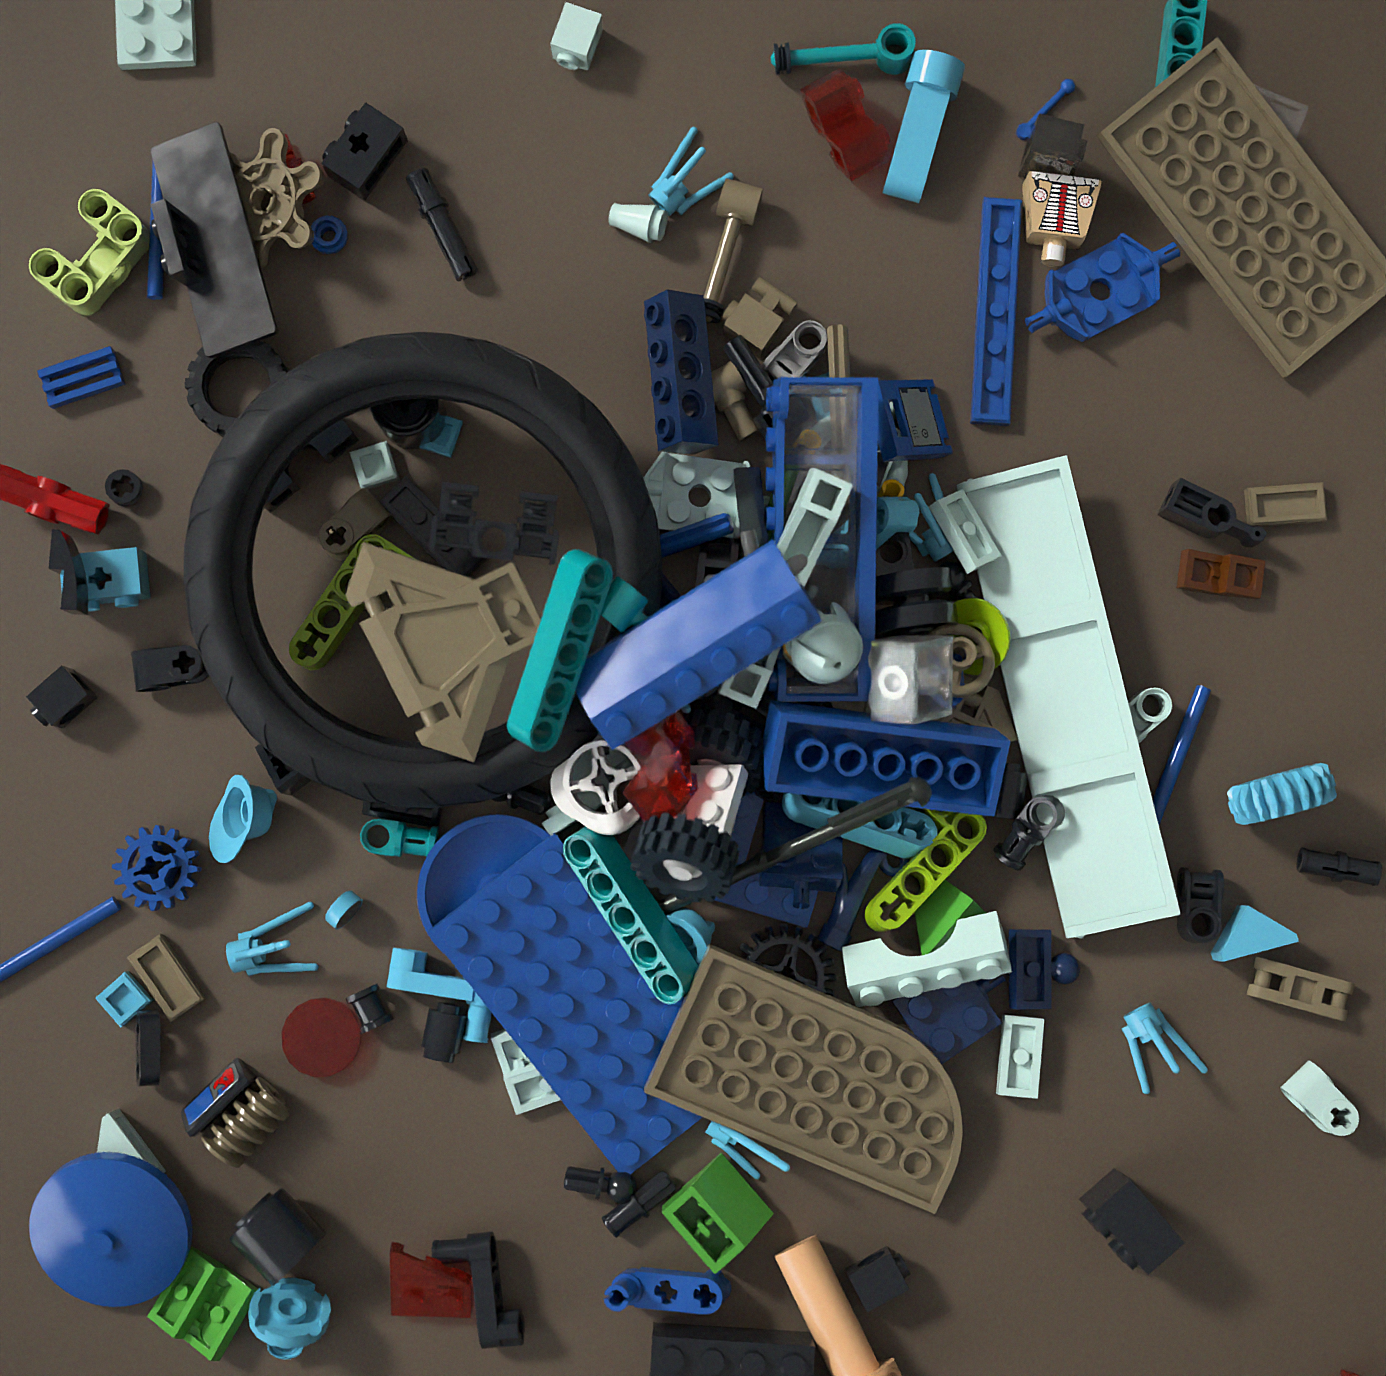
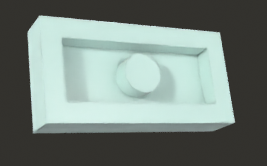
(965, 531)
(1020, 1056)

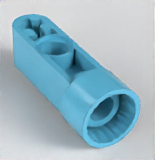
(933, 82)

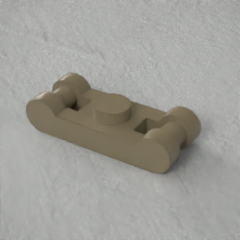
(1301, 989)

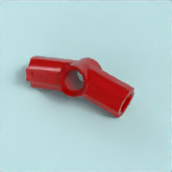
(52, 500)

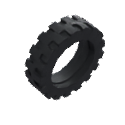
(204, 368)

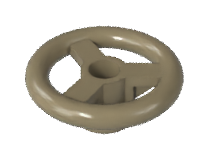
(969, 653)

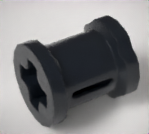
(369, 1008)

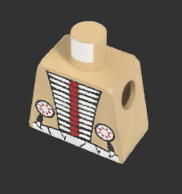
(1058, 212)

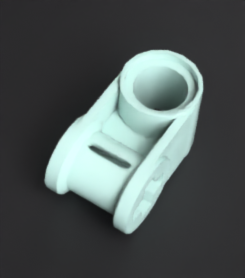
(1142, 722)
(1317, 1096)

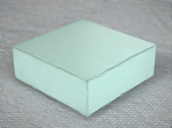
(374, 465)

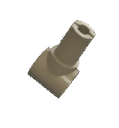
(730, 397)

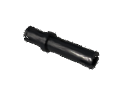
(435, 212)

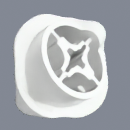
(565, 790)

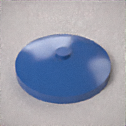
(469, 860)
(110, 1229)

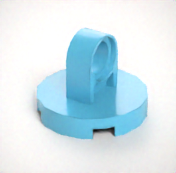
(289, 1316)

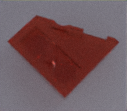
(427, 1287)

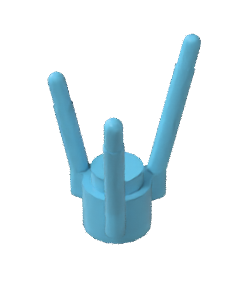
(670, 191)
(935, 540)
(249, 953)
(1147, 1024)
(723, 1135)

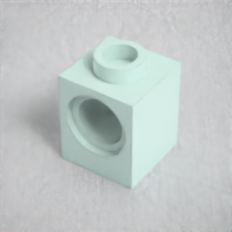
(576, 37)

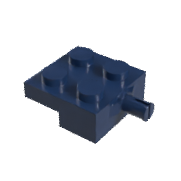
(812, 870)
(951, 1017)

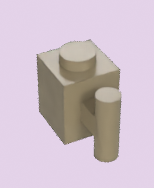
(757, 320)

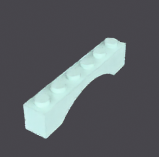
(805, 534)

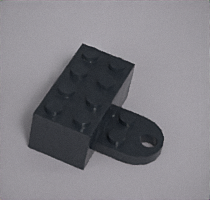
(729, 1351)

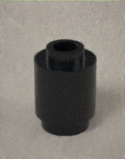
(1012, 792)
(443, 1032)

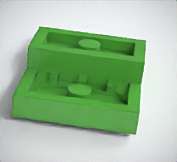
(204, 1304)

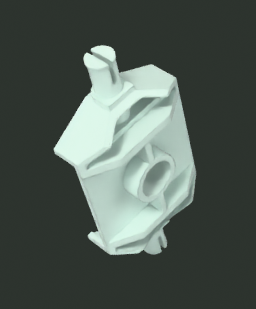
(673, 478)

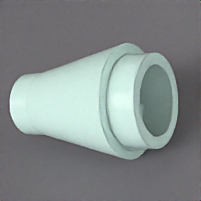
(642, 221)

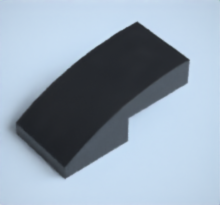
(67, 561)

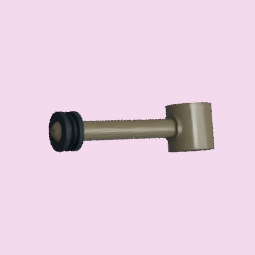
(739, 206)

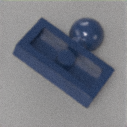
(1034, 968)

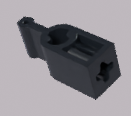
(1189, 508)

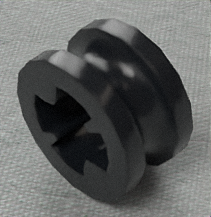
(119, 477)

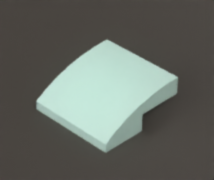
(523, 1081)

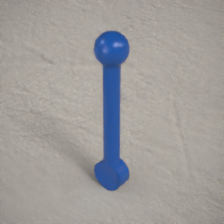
(1024, 129)

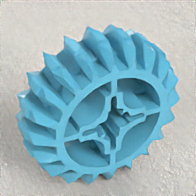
(1282, 794)

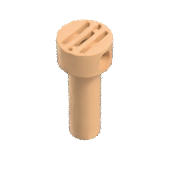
(829, 1312)

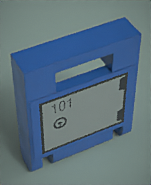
(918, 420)

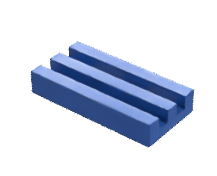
(49, 386)

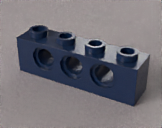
(680, 372)

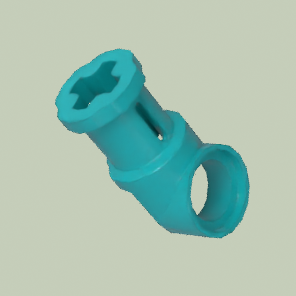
(399, 836)

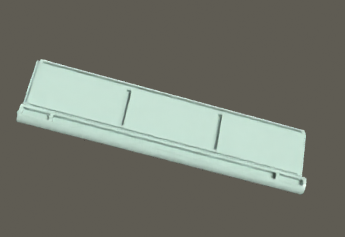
(1071, 702)

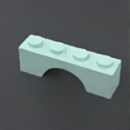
(971, 954)

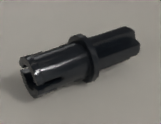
(639, 1205)

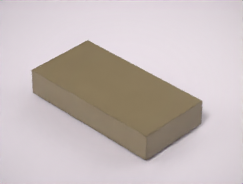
(1285, 504)
(166, 977)

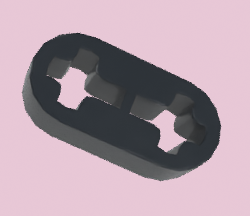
(148, 1048)

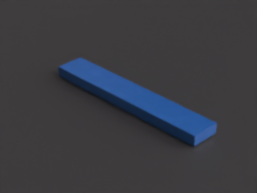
(996, 311)

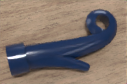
(851, 896)

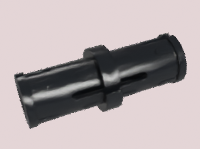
(1339, 866)

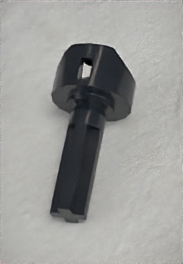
(753, 376)

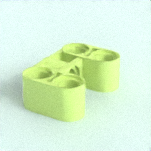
(104, 264)

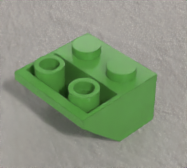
(717, 1213)

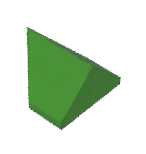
(939, 914)

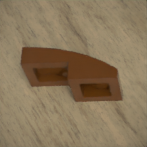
(1221, 574)

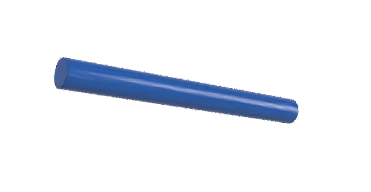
(155, 267)
(1180, 750)
(59, 937)

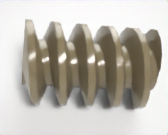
(248, 1125)

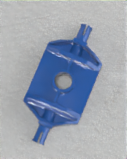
(1121, 265)

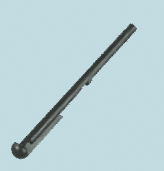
(912, 791)

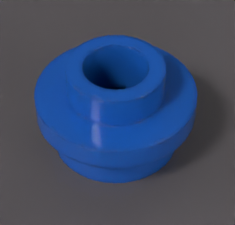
(325, 224)

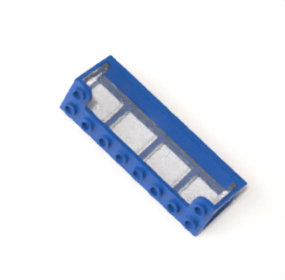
(835, 430)

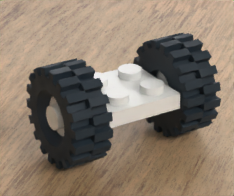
(694, 850)

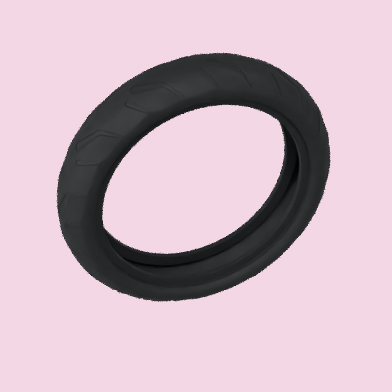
(249, 465)

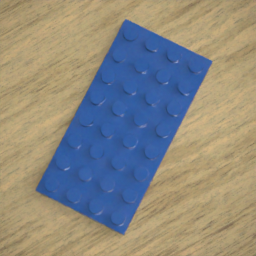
(569, 1000)

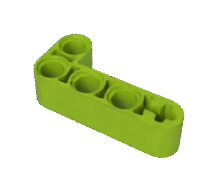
(333, 598)
(923, 868)

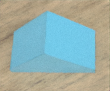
(1250, 933)

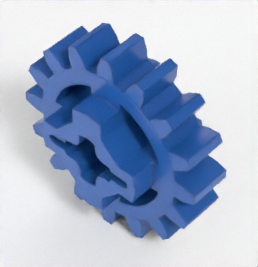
(163, 881)

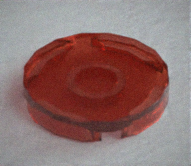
(321, 1037)

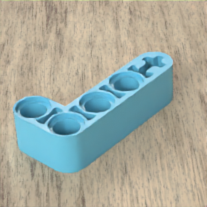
(901, 831)

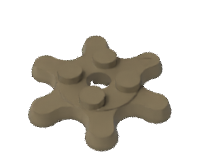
(289, 188)

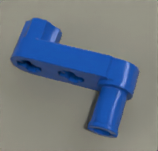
(643, 1285)

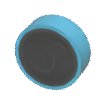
(343, 909)

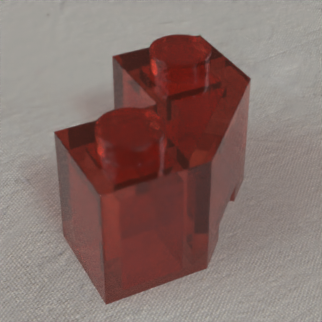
(838, 113)
(665, 775)

